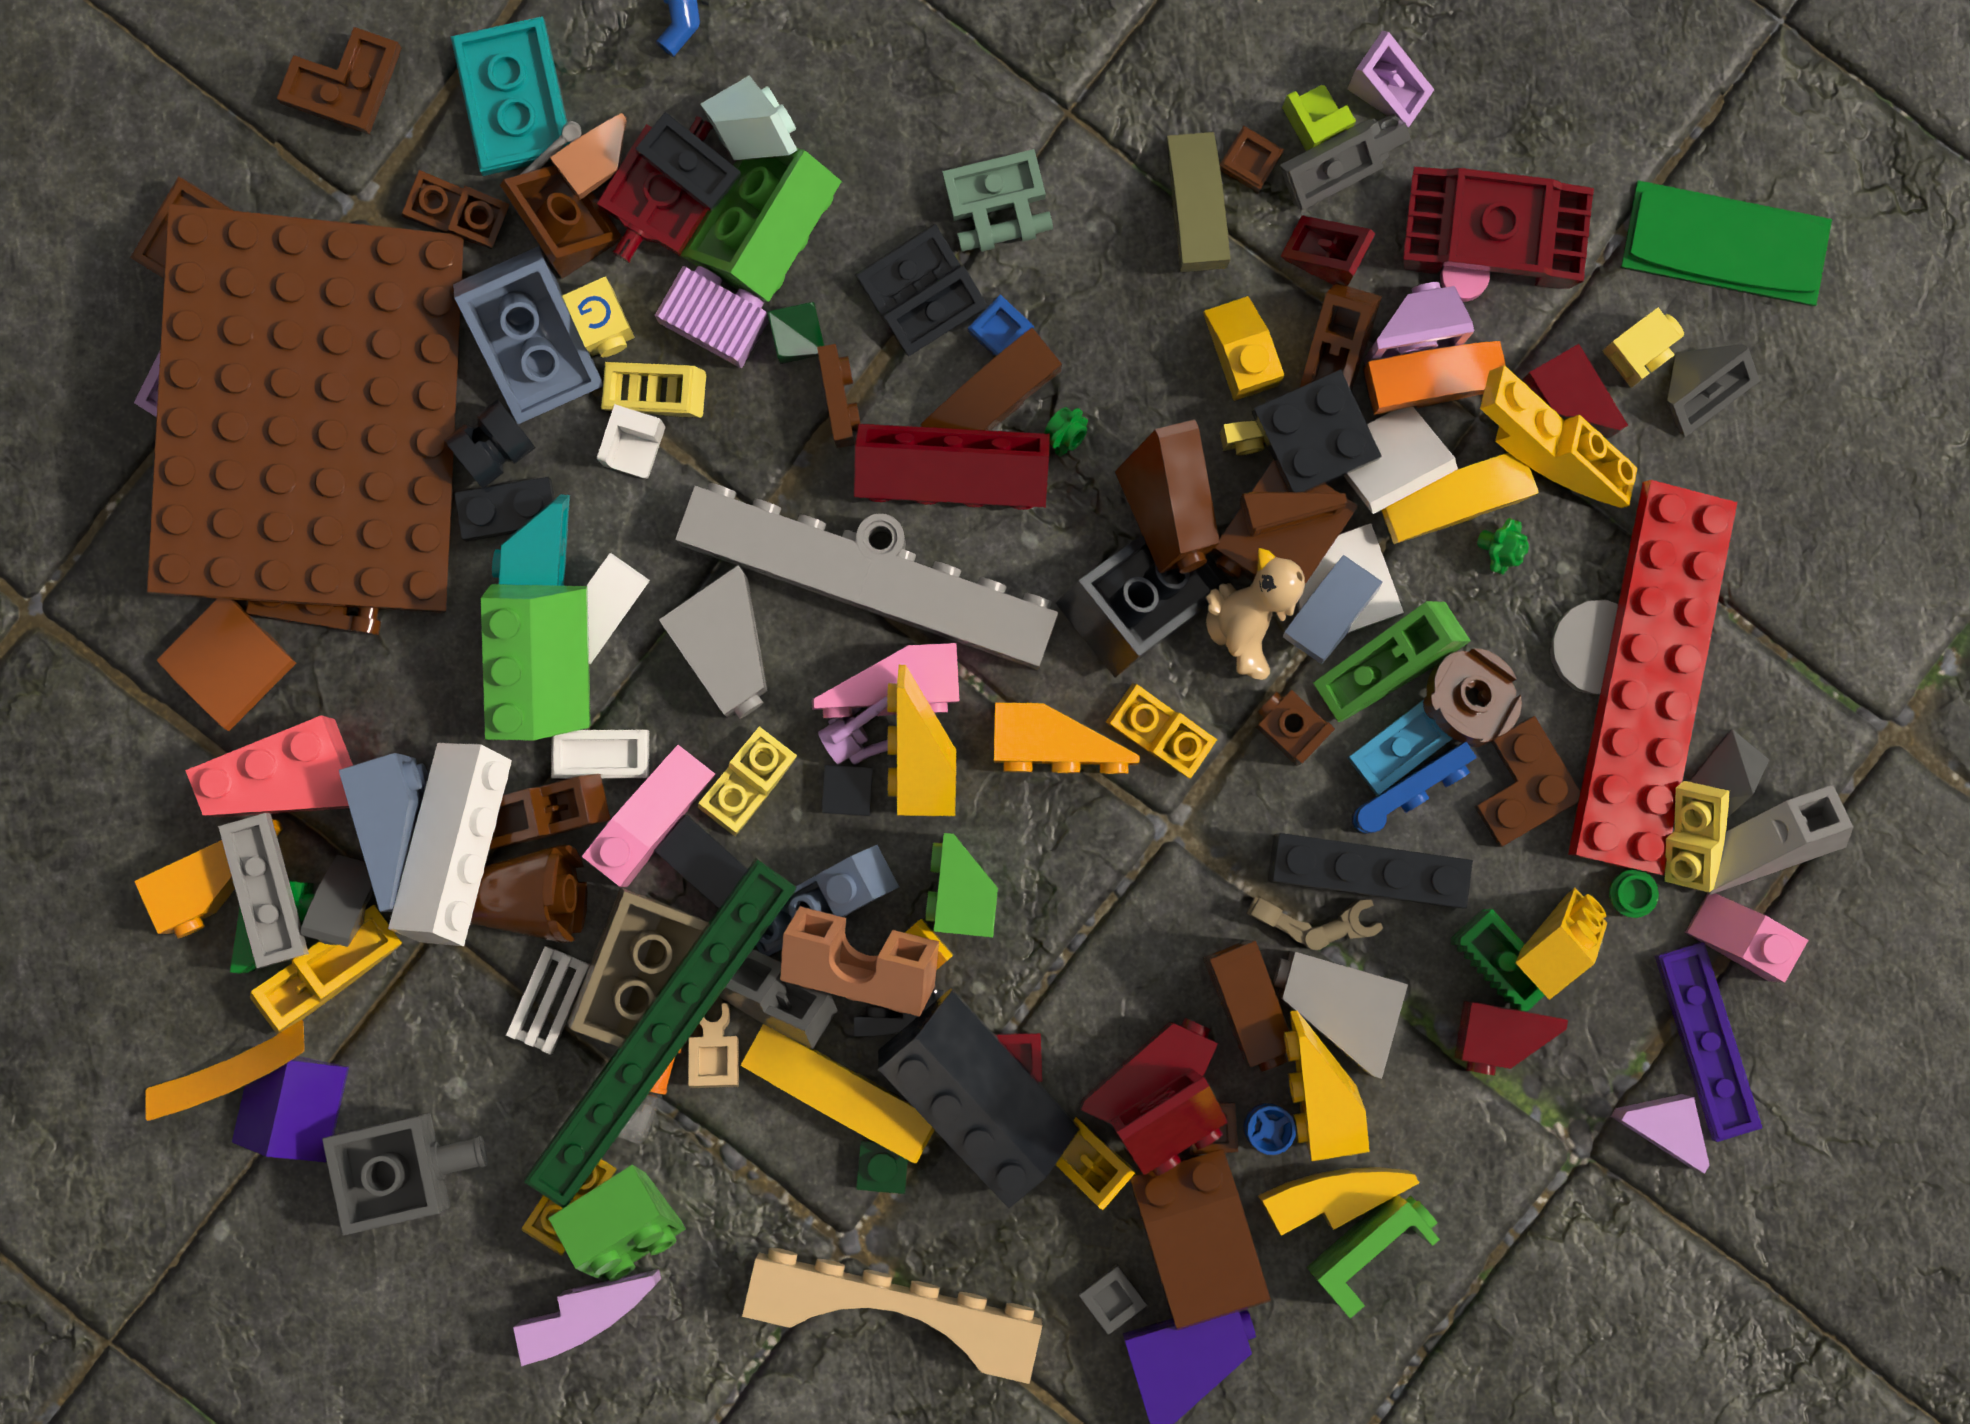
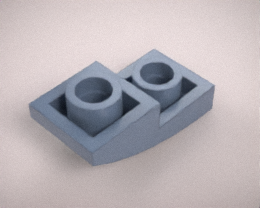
(1332, 609)

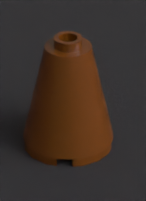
(534, 895)

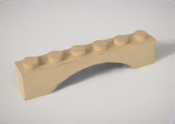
(794, 1291)

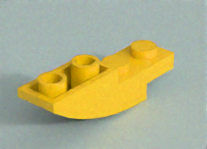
(1557, 448)

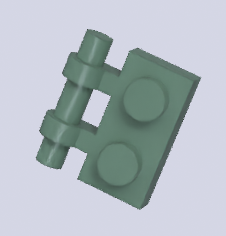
(993, 187)

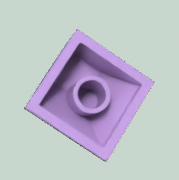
(1424, 321)

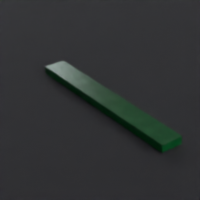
(659, 1034)

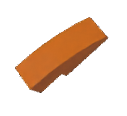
(1431, 376)

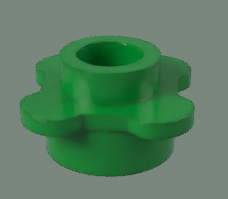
(1066, 430)

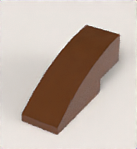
(998, 386)
(550, 810)

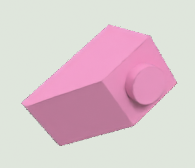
(1747, 937)

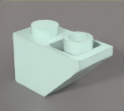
(750, 121)

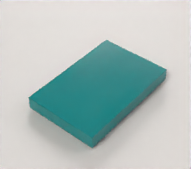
(510, 93)

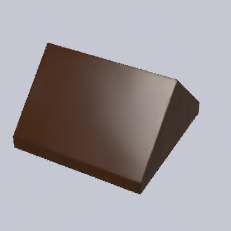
(563, 225)

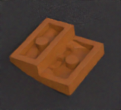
(226, 662)

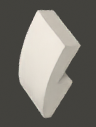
(609, 599)

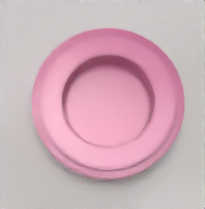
(1468, 282)

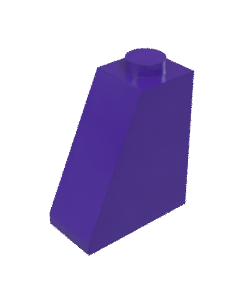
(1186, 1364)

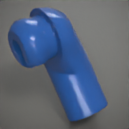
(684, 24)

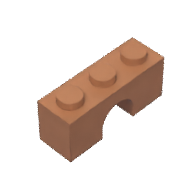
(823, 960)

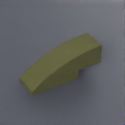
(1198, 202)

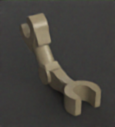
(1318, 936)

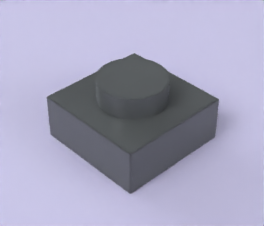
(1112, 1299)

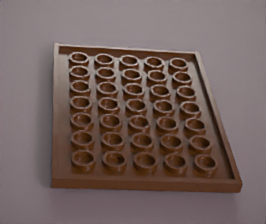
(305, 411)

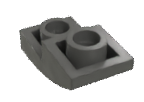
(339, 903)

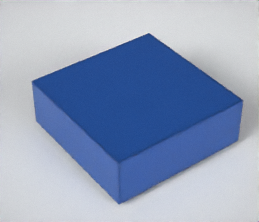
(999, 326)

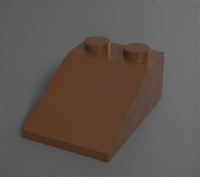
(1200, 1240)

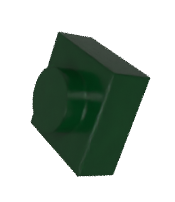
(881, 1169)

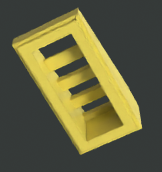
(692, 388)

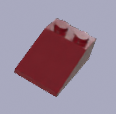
(1170, 1122)

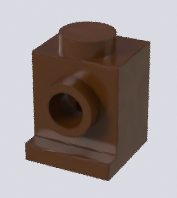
(1296, 745)

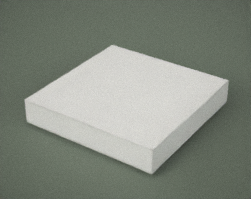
(1409, 460)
(1363, 549)

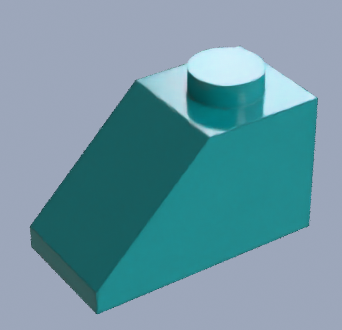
(536, 549)

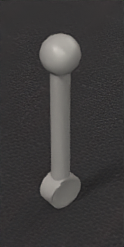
(570, 132)

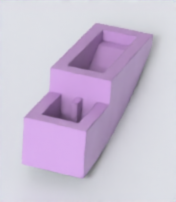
(582, 1315)

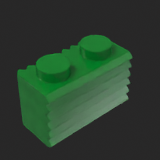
(1494, 952)

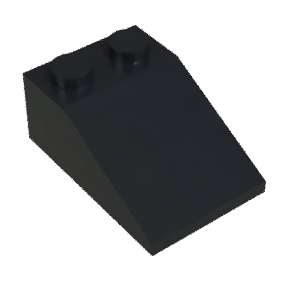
(1131, 607)

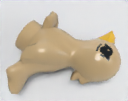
(1244, 615)

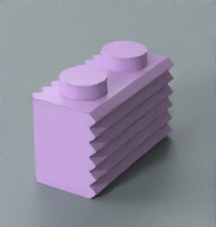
(713, 315)

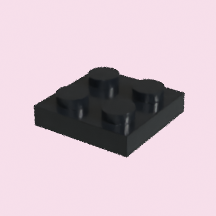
(1316, 433)

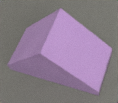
(1390, 80)
(1669, 1125)

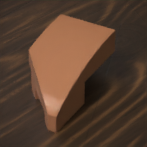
(592, 156)

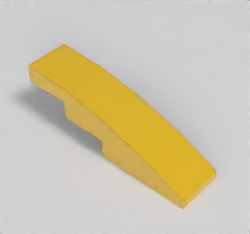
(839, 1093)

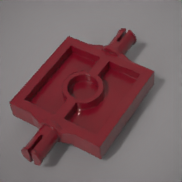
(651, 203)

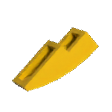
(1460, 497)
(323, 973)
(1334, 1194)

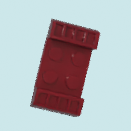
(1498, 225)

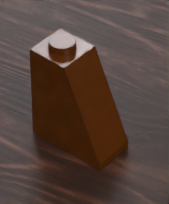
(1171, 497)
(1249, 1003)

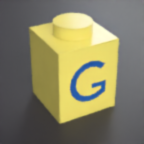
(599, 318)

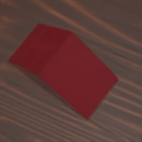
(1327, 248)

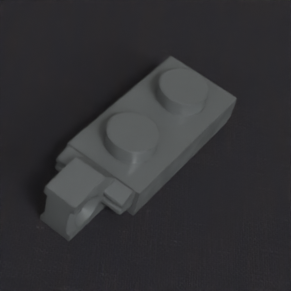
(1342, 160)

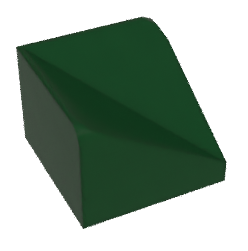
(796, 332)

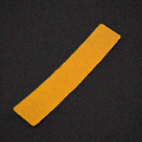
(226, 1075)

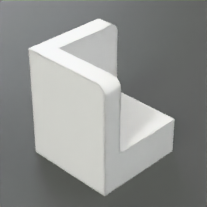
(631, 442)

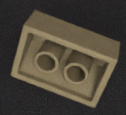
(631, 964)

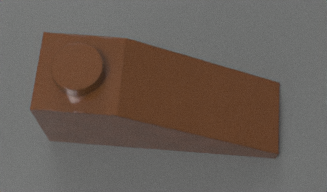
(1341, 334)

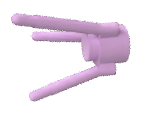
(846, 735)

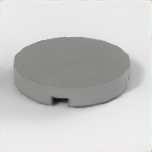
(1583, 644)

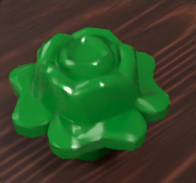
(1505, 546)

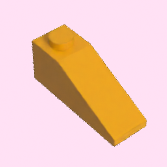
(189, 890)

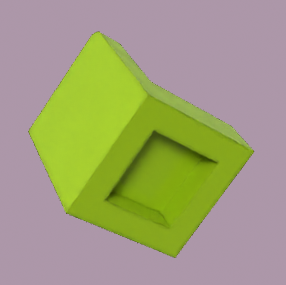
(1316, 116)

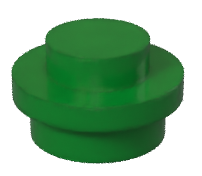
(1633, 893)

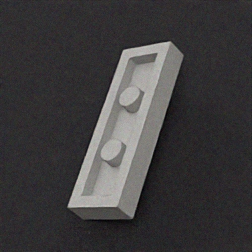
(263, 890)

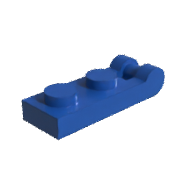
(1411, 790)

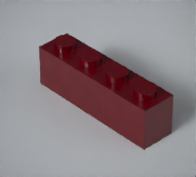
(951, 466)

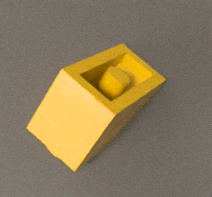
(1244, 348)

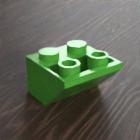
(964, 894)
(617, 1225)

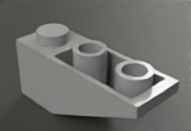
(1784, 837)

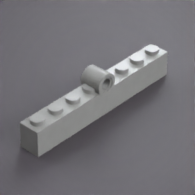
(866, 577)

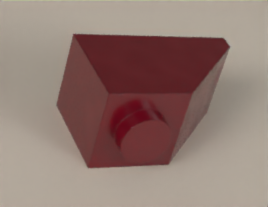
(1574, 388)
(1502, 1036)

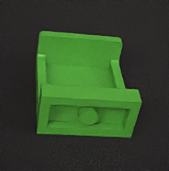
(1364, 1243)

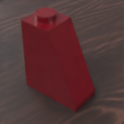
(1150, 1068)

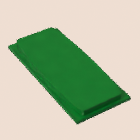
(1726, 243)

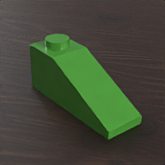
(1392, 659)

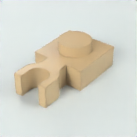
(713, 1056)

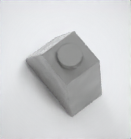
(722, 642)
(1344, 1006)

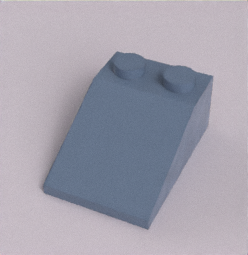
(527, 334)
(385, 808)

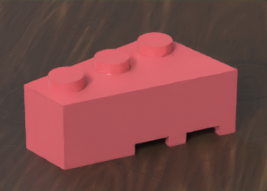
(276, 774)

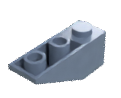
(834, 891)

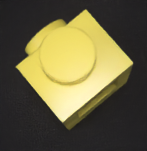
(1644, 345)

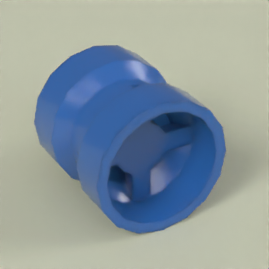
(1273, 1135)

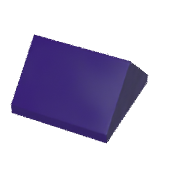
(291, 1110)

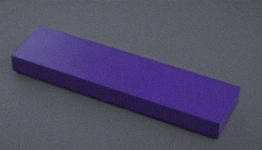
(1708, 1042)

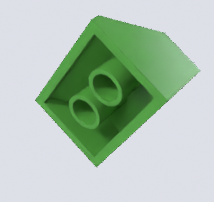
(763, 221)
(535, 661)

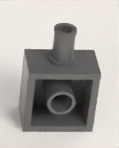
(394, 1171)

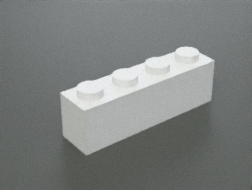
(450, 844)

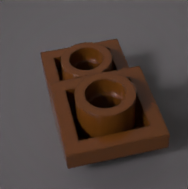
(455, 209)

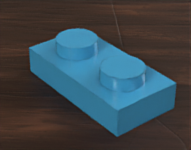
(1398, 749)

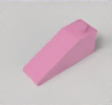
(648, 817)

